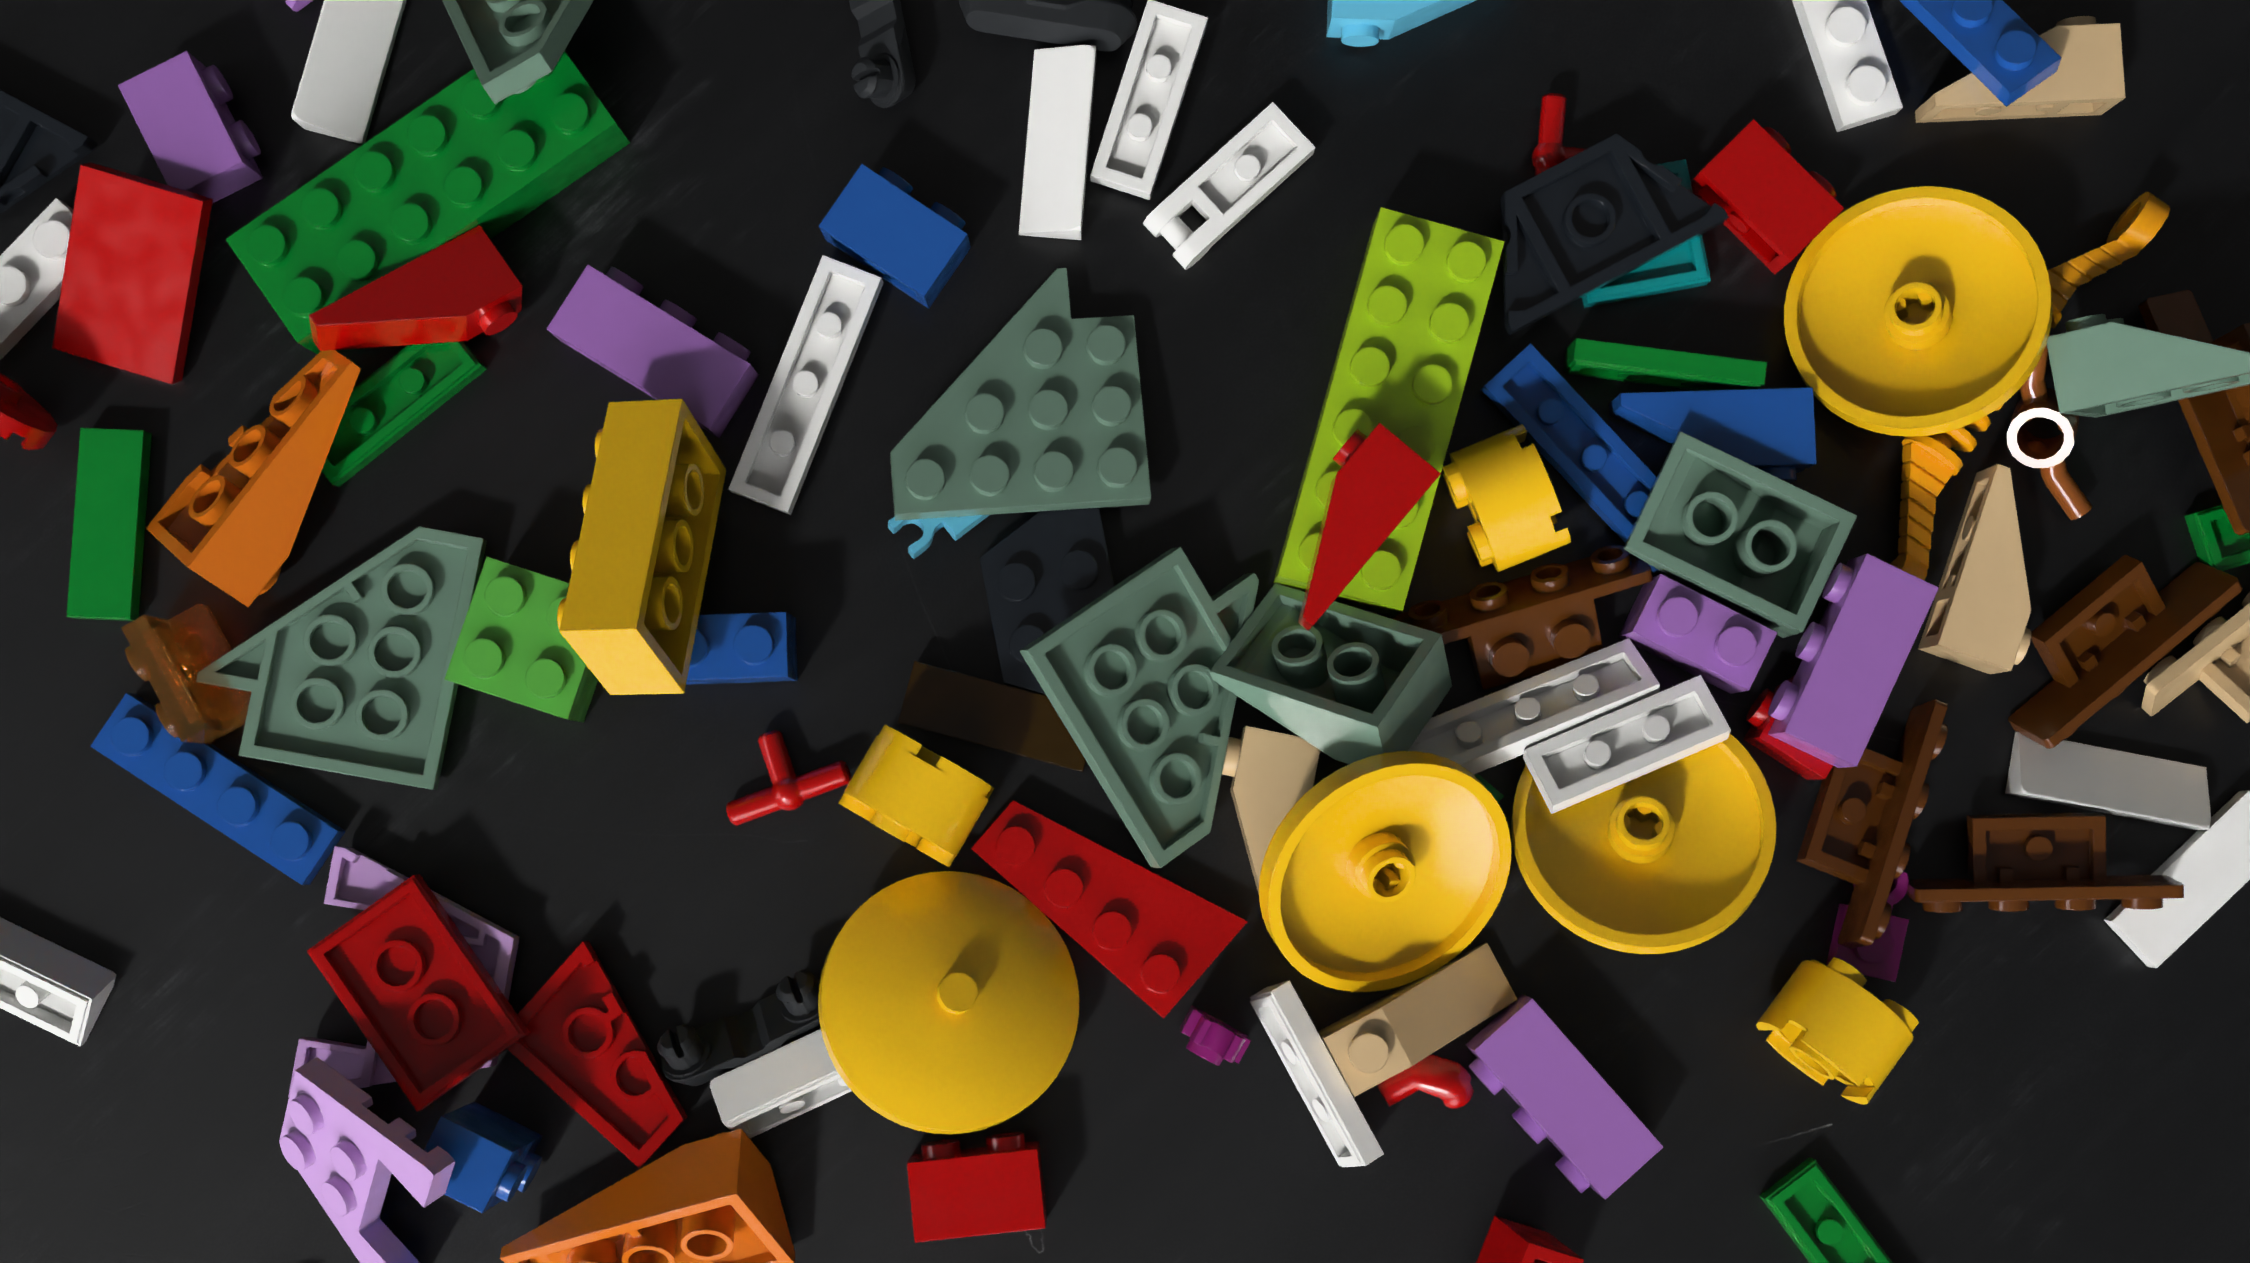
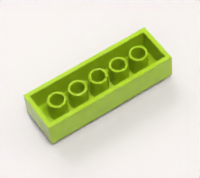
(1397, 367)

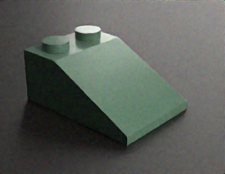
(2120, 368)
(1739, 535)
(1343, 686)

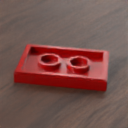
(131, 273)
(418, 992)

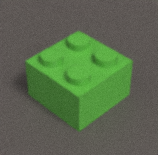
(515, 645)

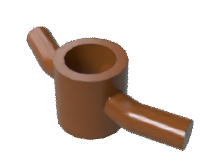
(2047, 453)

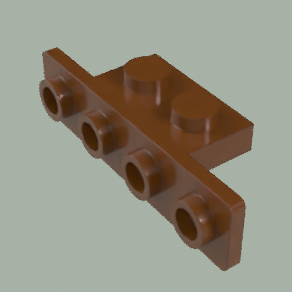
(2216, 419)
(1533, 619)
(2111, 638)
(1865, 818)
(2040, 860)

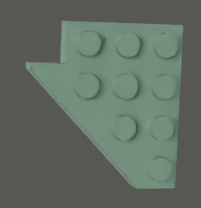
(514, 39)
(1033, 421)
(362, 665)
(1142, 698)

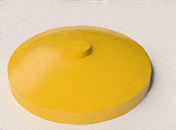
(1918, 311)
(1654, 857)
(1384, 871)
(948, 1002)

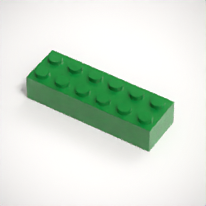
(423, 184)

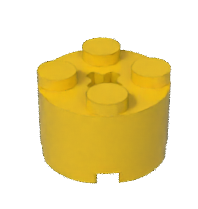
(1507, 499)
(916, 795)
(1838, 1028)

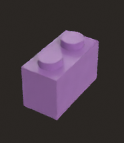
(191, 127)
(1697, 634)

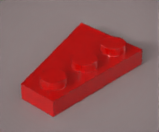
(597, 1058)

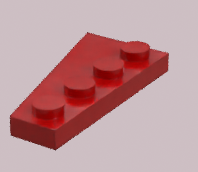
(1121, 913)

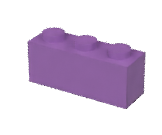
(654, 347)
(1850, 660)
(1561, 1098)

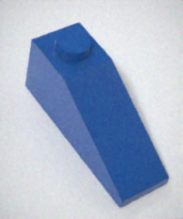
(1755, 425)

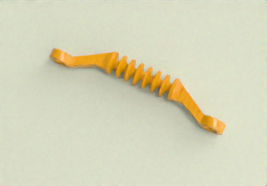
(1930, 459)

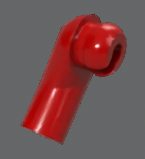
(1433, 1076)

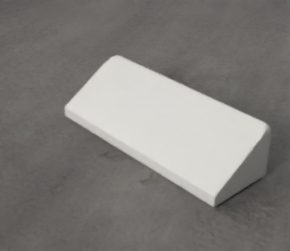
(347, 67)
(1058, 142)
(2110, 782)
(50, 984)
(778, 1086)

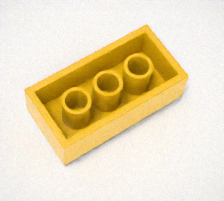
(643, 548)

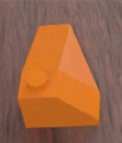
(246, 511)
(689, 1206)

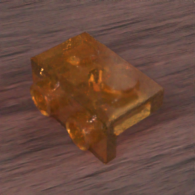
(170, 657)

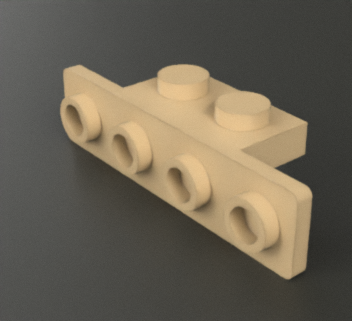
(2217, 660)

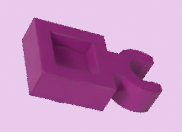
(1884, 955)
(1213, 1038)

